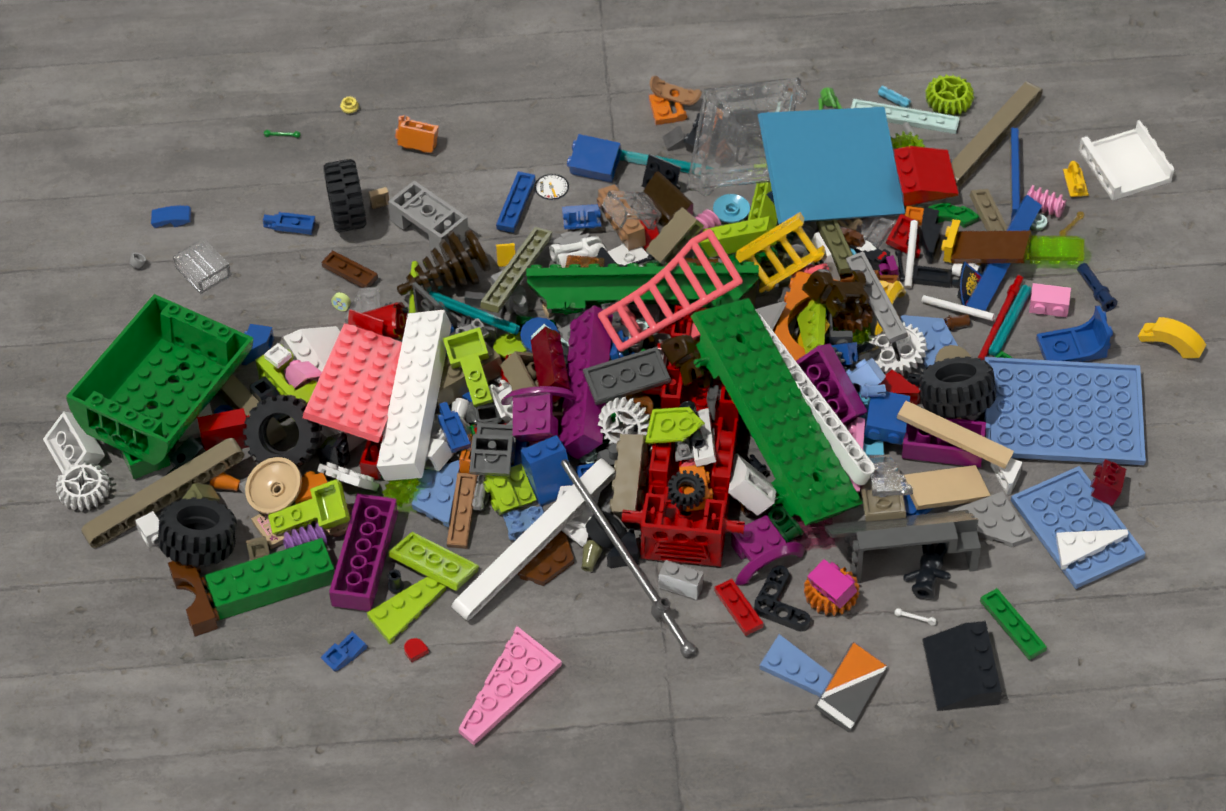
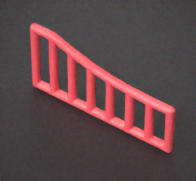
(666, 273)

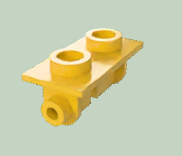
(1075, 180)

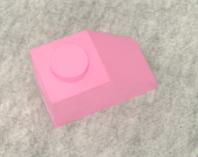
(301, 373)

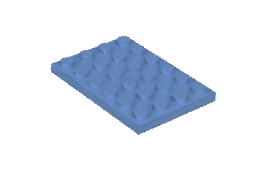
(1067, 506)

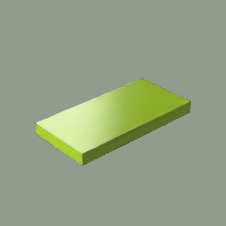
(434, 561)

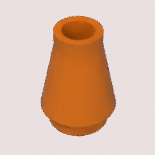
(225, 482)

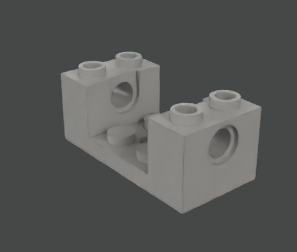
(411, 206)

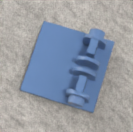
(521, 520)

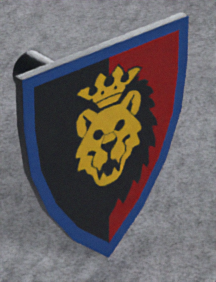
(967, 282)

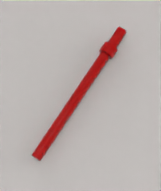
(1012, 293)

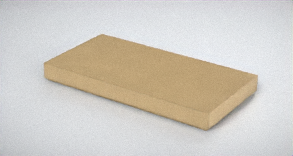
(946, 487)

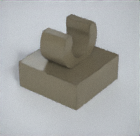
(257, 547)

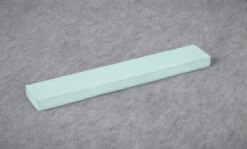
(914, 117)

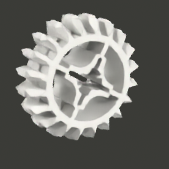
(626, 413)
(83, 486)

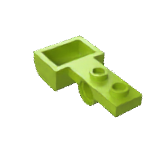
(467, 351)
(326, 506)

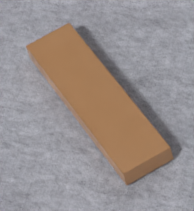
(461, 511)

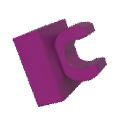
(889, 268)

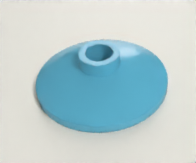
(731, 208)

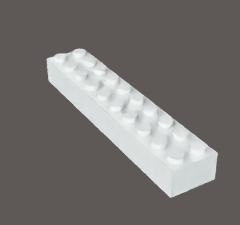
(414, 396)

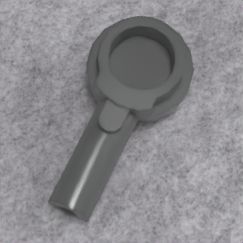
(712, 396)

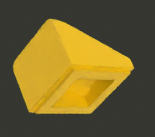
(504, 253)

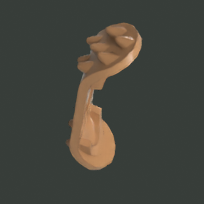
(662, 89)

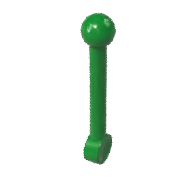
(267, 133)

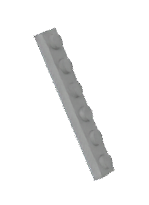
(878, 300)

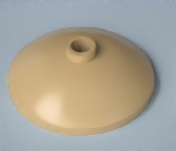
(266, 481)

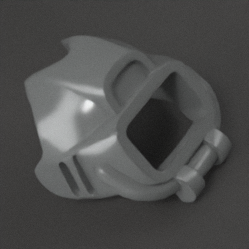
(473, 417)

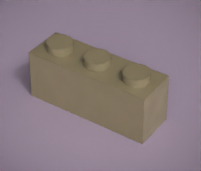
(674, 236)

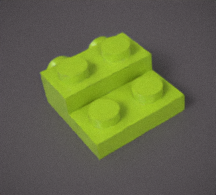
(509, 492)

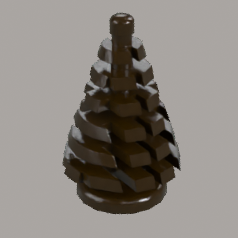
(457, 261)

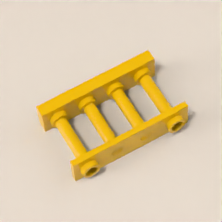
(778, 234)

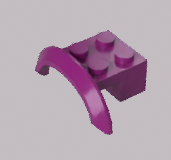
(534, 412)
(761, 545)

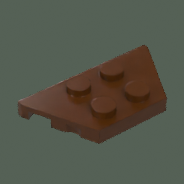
(549, 561)

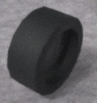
(598, 534)

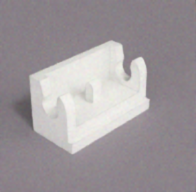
(497, 394)

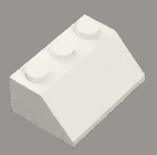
(71, 444)

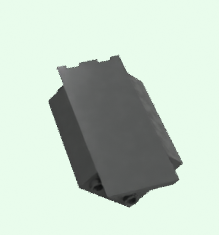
(954, 528)

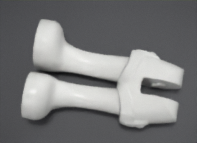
(588, 247)

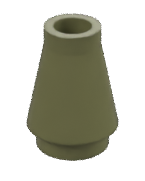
(591, 554)

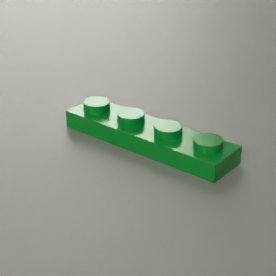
(1013, 624)

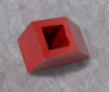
(898, 384)

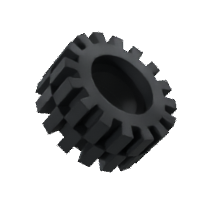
(686, 480)

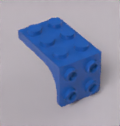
(1078, 343)

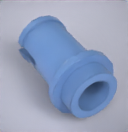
(872, 391)

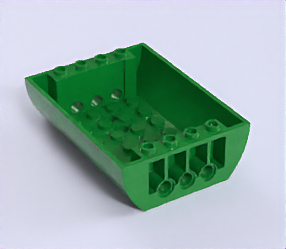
(137, 374)

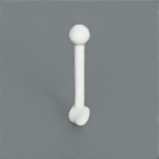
(932, 621)

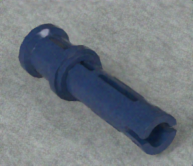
(1101, 292)

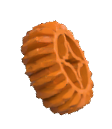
(824, 604)

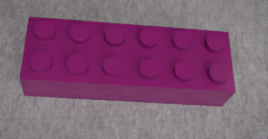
(363, 552)

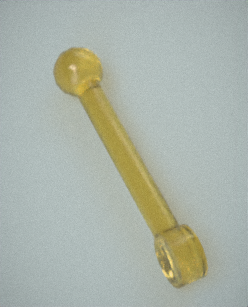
(1080, 215)

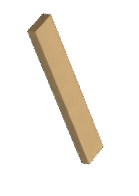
(955, 434)

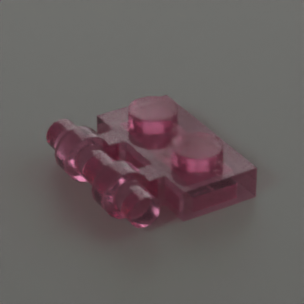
(814, 529)

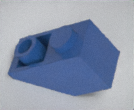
(262, 341)

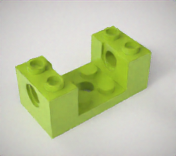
(278, 379)

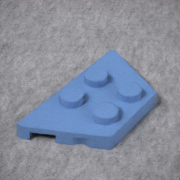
(935, 333)
(437, 492)

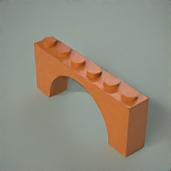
(796, 302)

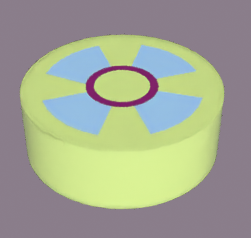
(341, 301)

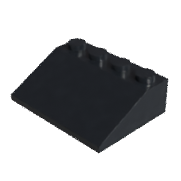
(962, 667)

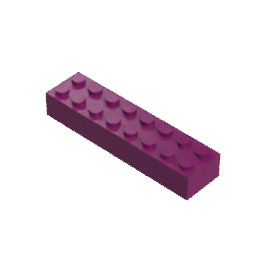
(587, 347)

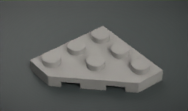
(997, 520)

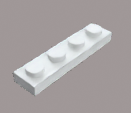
(706, 454)

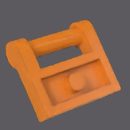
(662, 111)

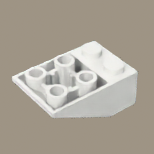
(750, 486)

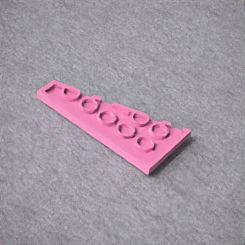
(512, 679)

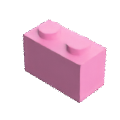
(1049, 300)

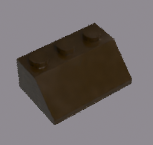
(666, 198)

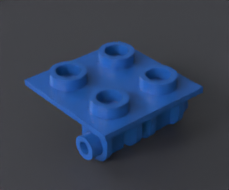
(581, 216)

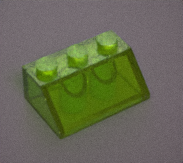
(1055, 249)

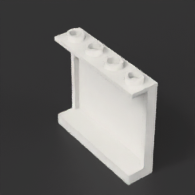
(1127, 162)

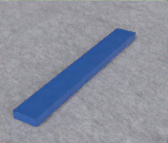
(995, 272)

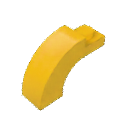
(1176, 334)

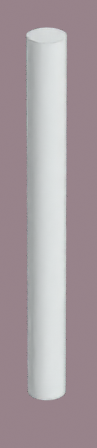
(911, 254)
(959, 308)

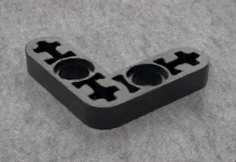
(771, 601)

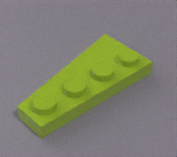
(812, 325)
(397, 612)

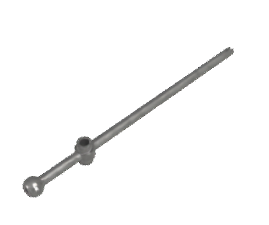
(660, 606)

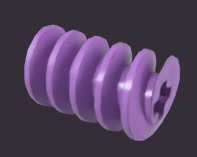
(304, 536)

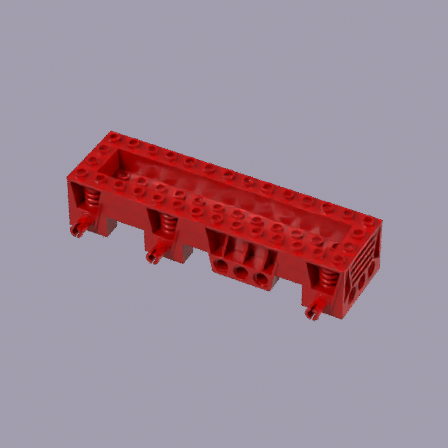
(701, 534)

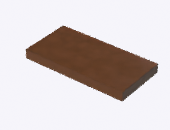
(991, 246)

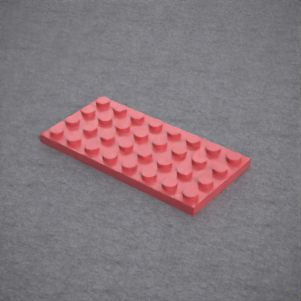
(356, 384)

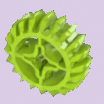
(949, 95)

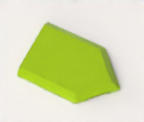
(672, 425)

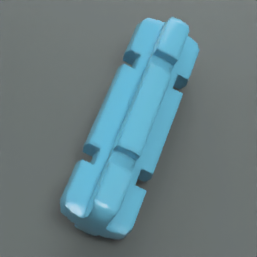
(894, 97)

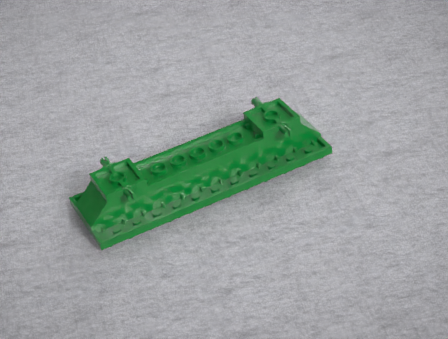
(577, 286)
(761, 386)

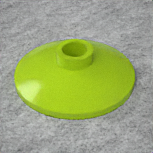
(508, 344)

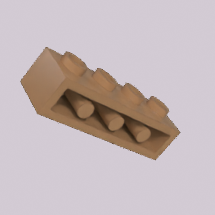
(632, 232)

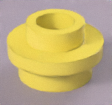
(349, 105)

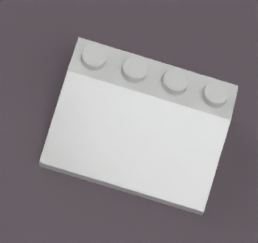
(312, 344)

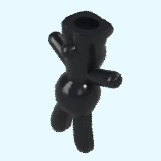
(930, 566)

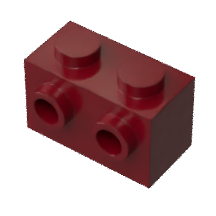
(1107, 482)

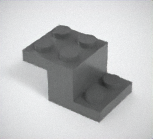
(492, 450)

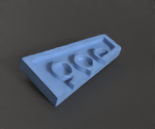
(795, 667)

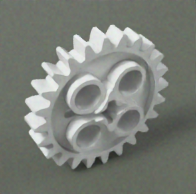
(910, 351)

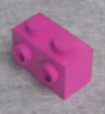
(832, 583)

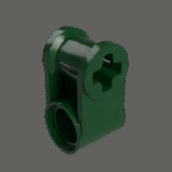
(787, 525)

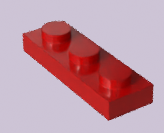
(738, 607)

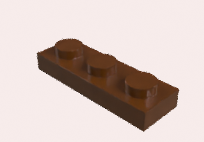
(349, 270)

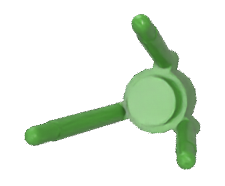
(828, 98)

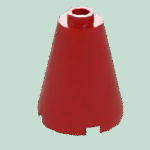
(393, 319)

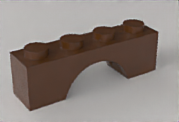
(199, 614)

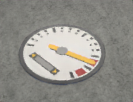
(551, 186)

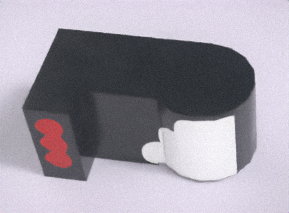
(874, 255)

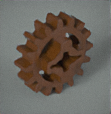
(850, 323)

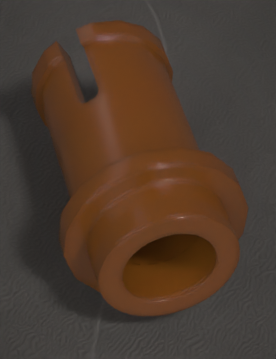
(957, 321)

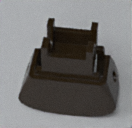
(837, 295)
(682, 352)

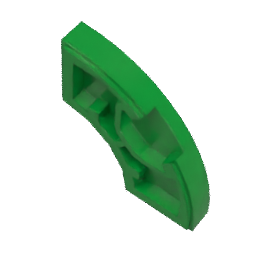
(949, 212)

